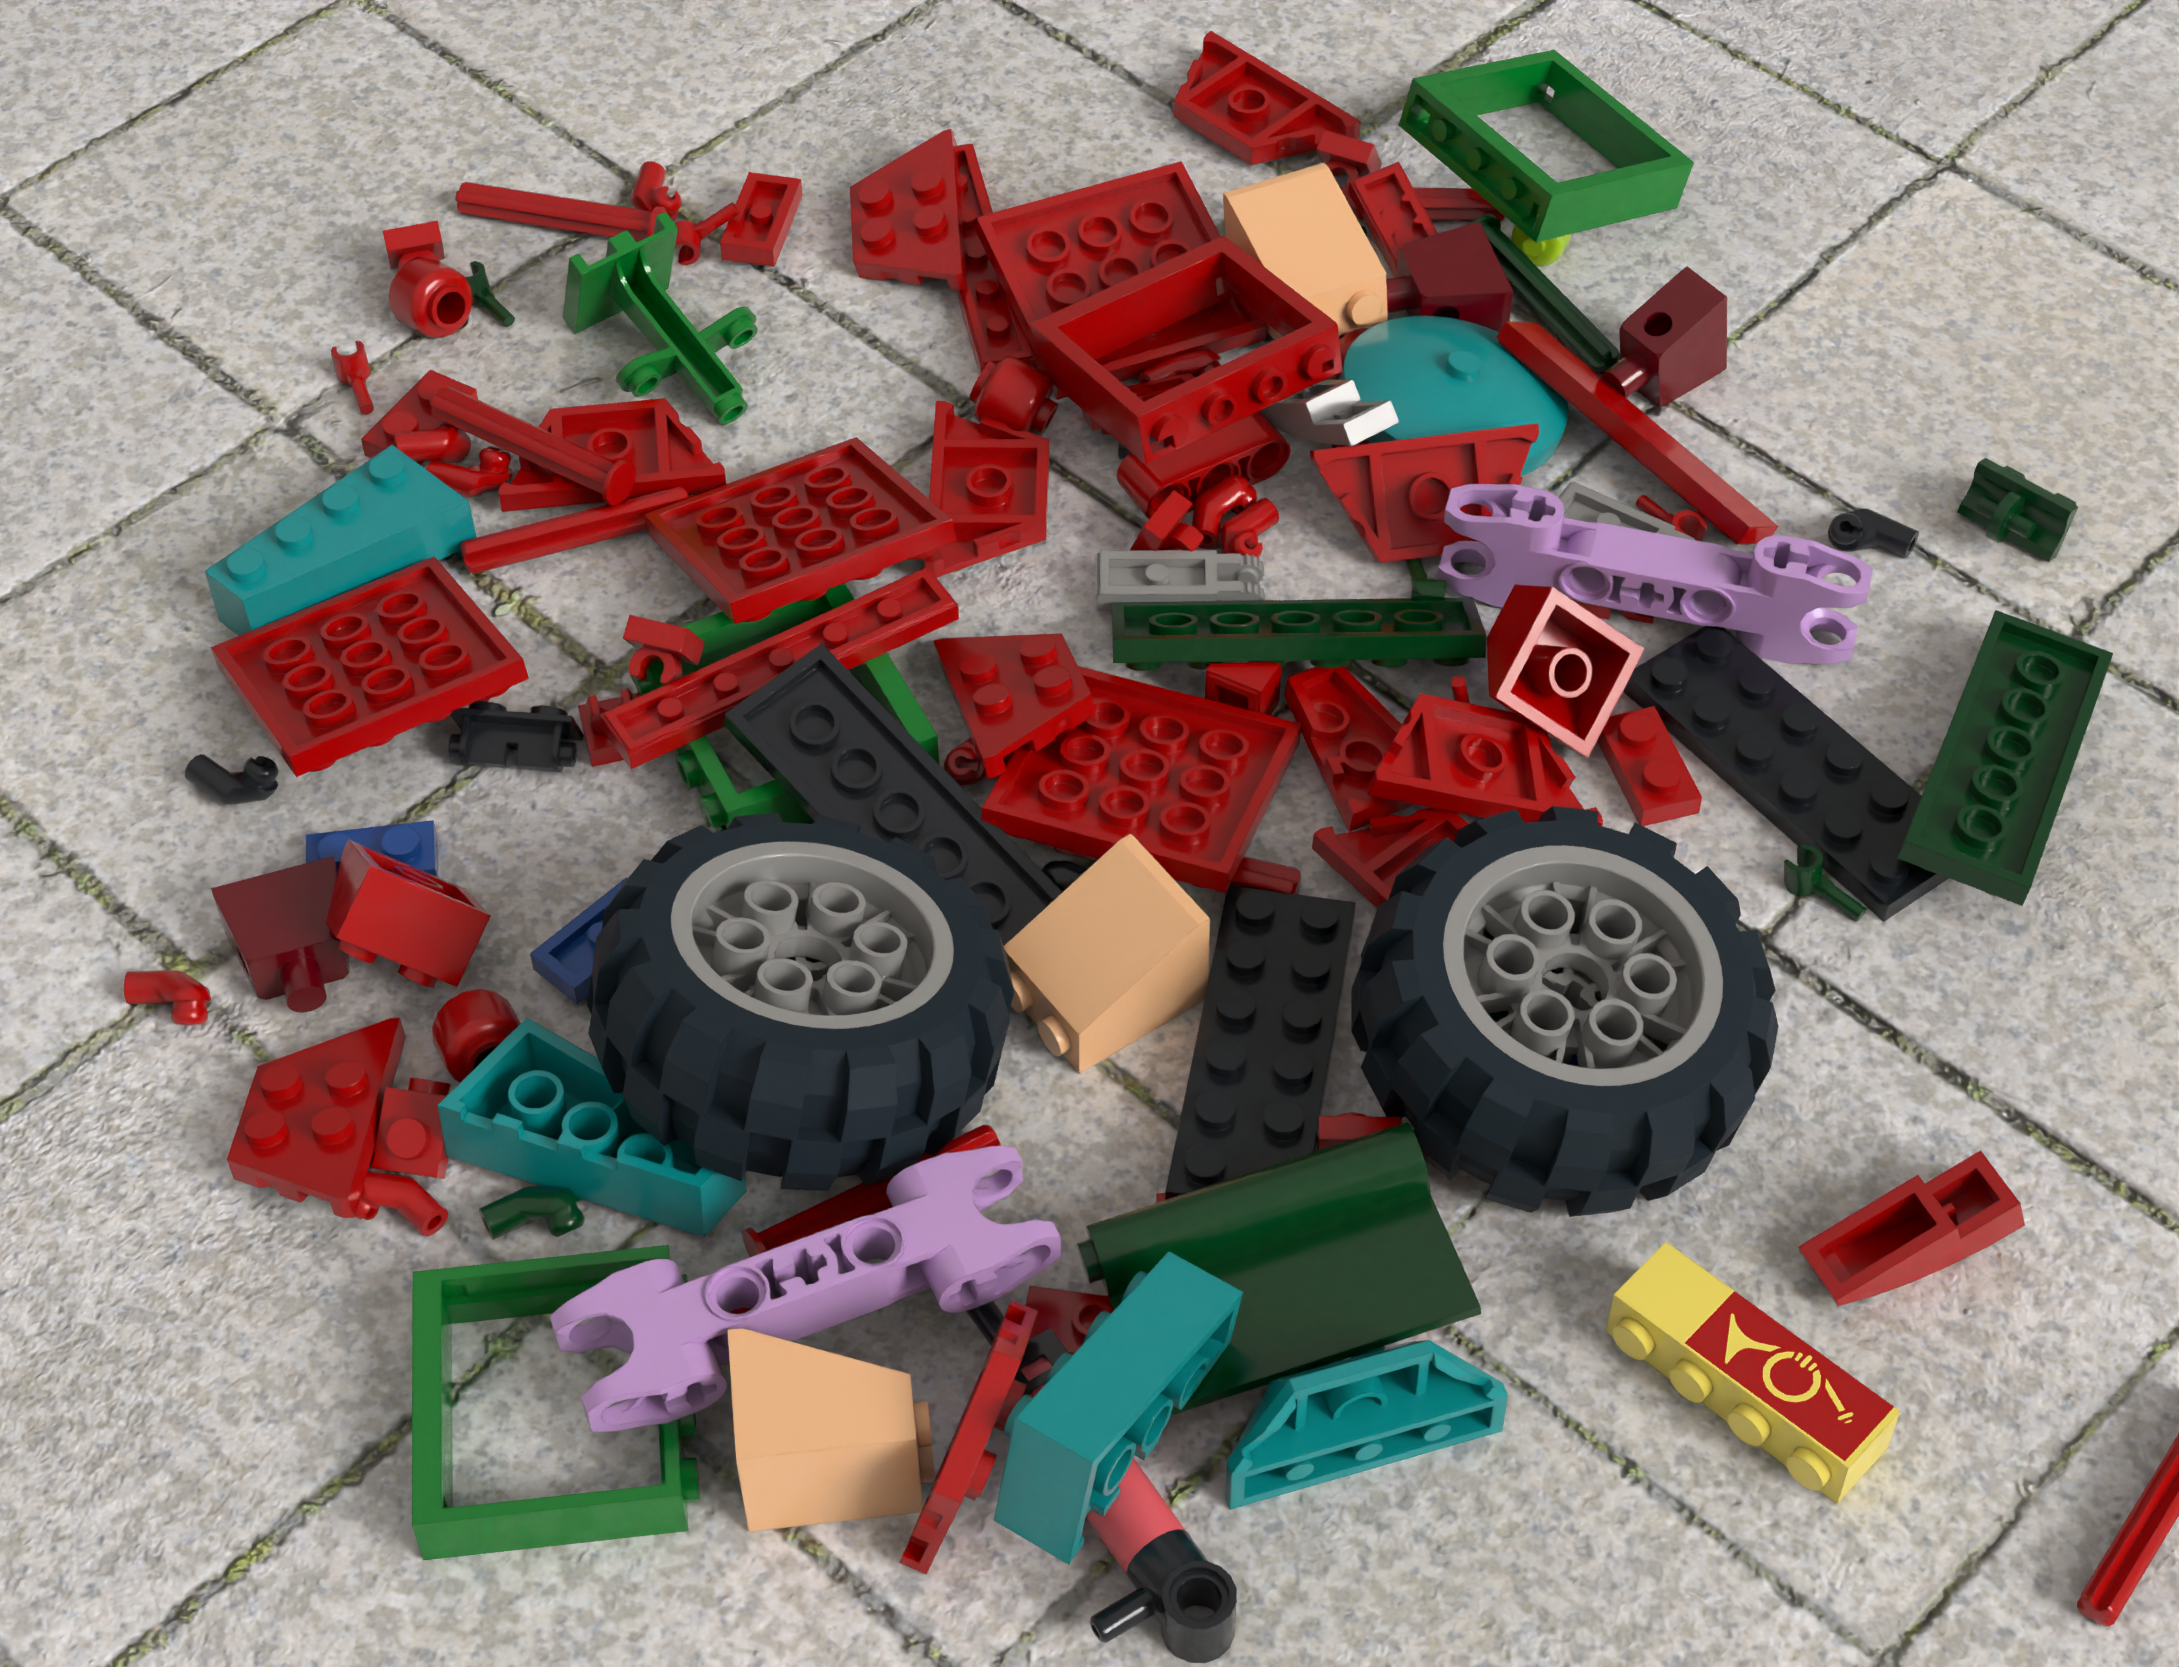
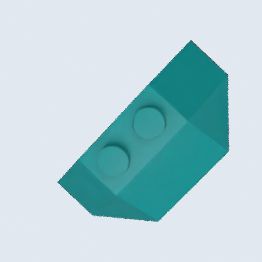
(1361, 1418)

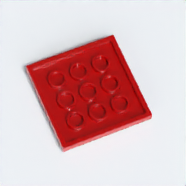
(1101, 236)
(799, 530)
(368, 665)
(1155, 766)

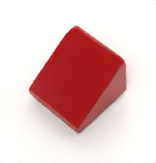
(1245, 685)

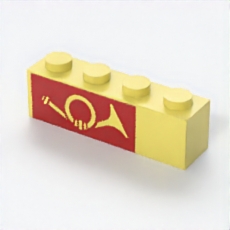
(1751, 1372)

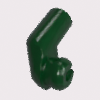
(531, 1204)

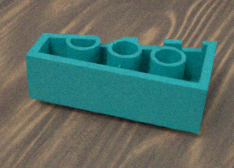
(341, 539)
(553, 1121)
(1111, 1402)

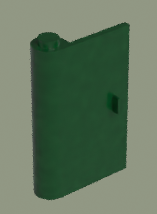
(1323, 1246)

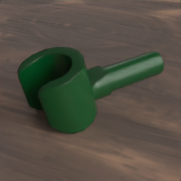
(482, 295)
(1421, 585)
(1808, 880)

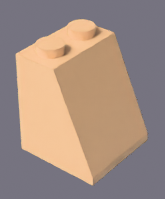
(1311, 242)
(1110, 957)
(823, 1435)

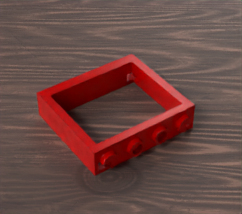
(1100, 324)

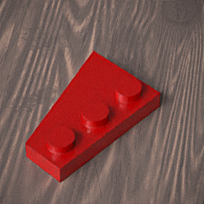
(1347, 738)

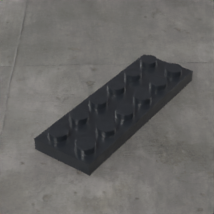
(1788, 763)
(859, 766)
(1262, 1036)

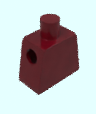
(1452, 278)
(1672, 341)
(282, 932)

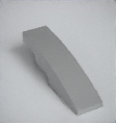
(1331, 414)

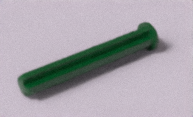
(1549, 302)

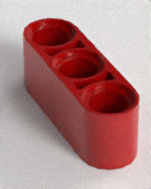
(1244, 449)

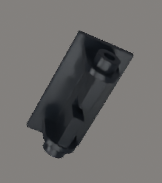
(539, 735)

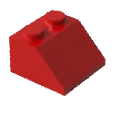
(1558, 665)
(404, 917)

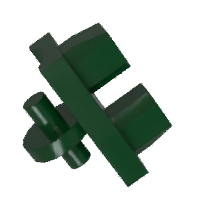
(2017, 510)

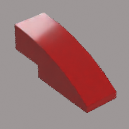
(1914, 1231)

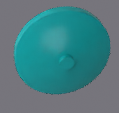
(1452, 380)

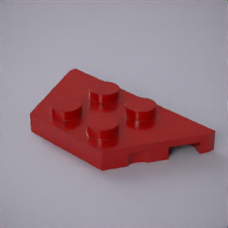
(1254, 106)
(911, 217)
(635, 431)
(989, 485)
(1402, 487)
(1014, 691)
(1473, 763)
(1378, 854)
(318, 1117)
(966, 1460)

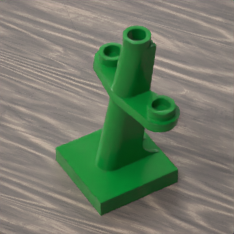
(635, 282)

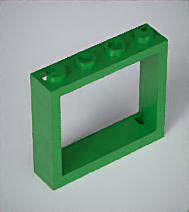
(1444, 120)
(722, 638)
(512, 1291)

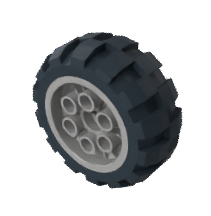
(799, 1000)
(1501, 1090)

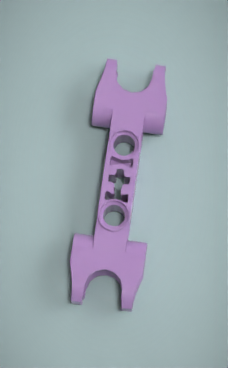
(1762, 595)
(680, 1328)

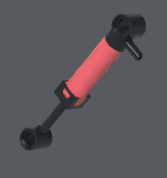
(1143, 1540)

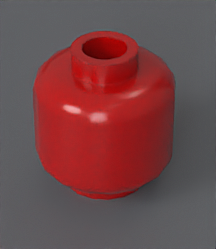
(430, 297)
(1014, 395)
(471, 1029)

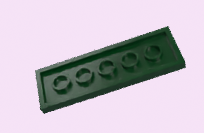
(1297, 630)
(2006, 758)

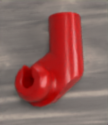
(405, 1197)

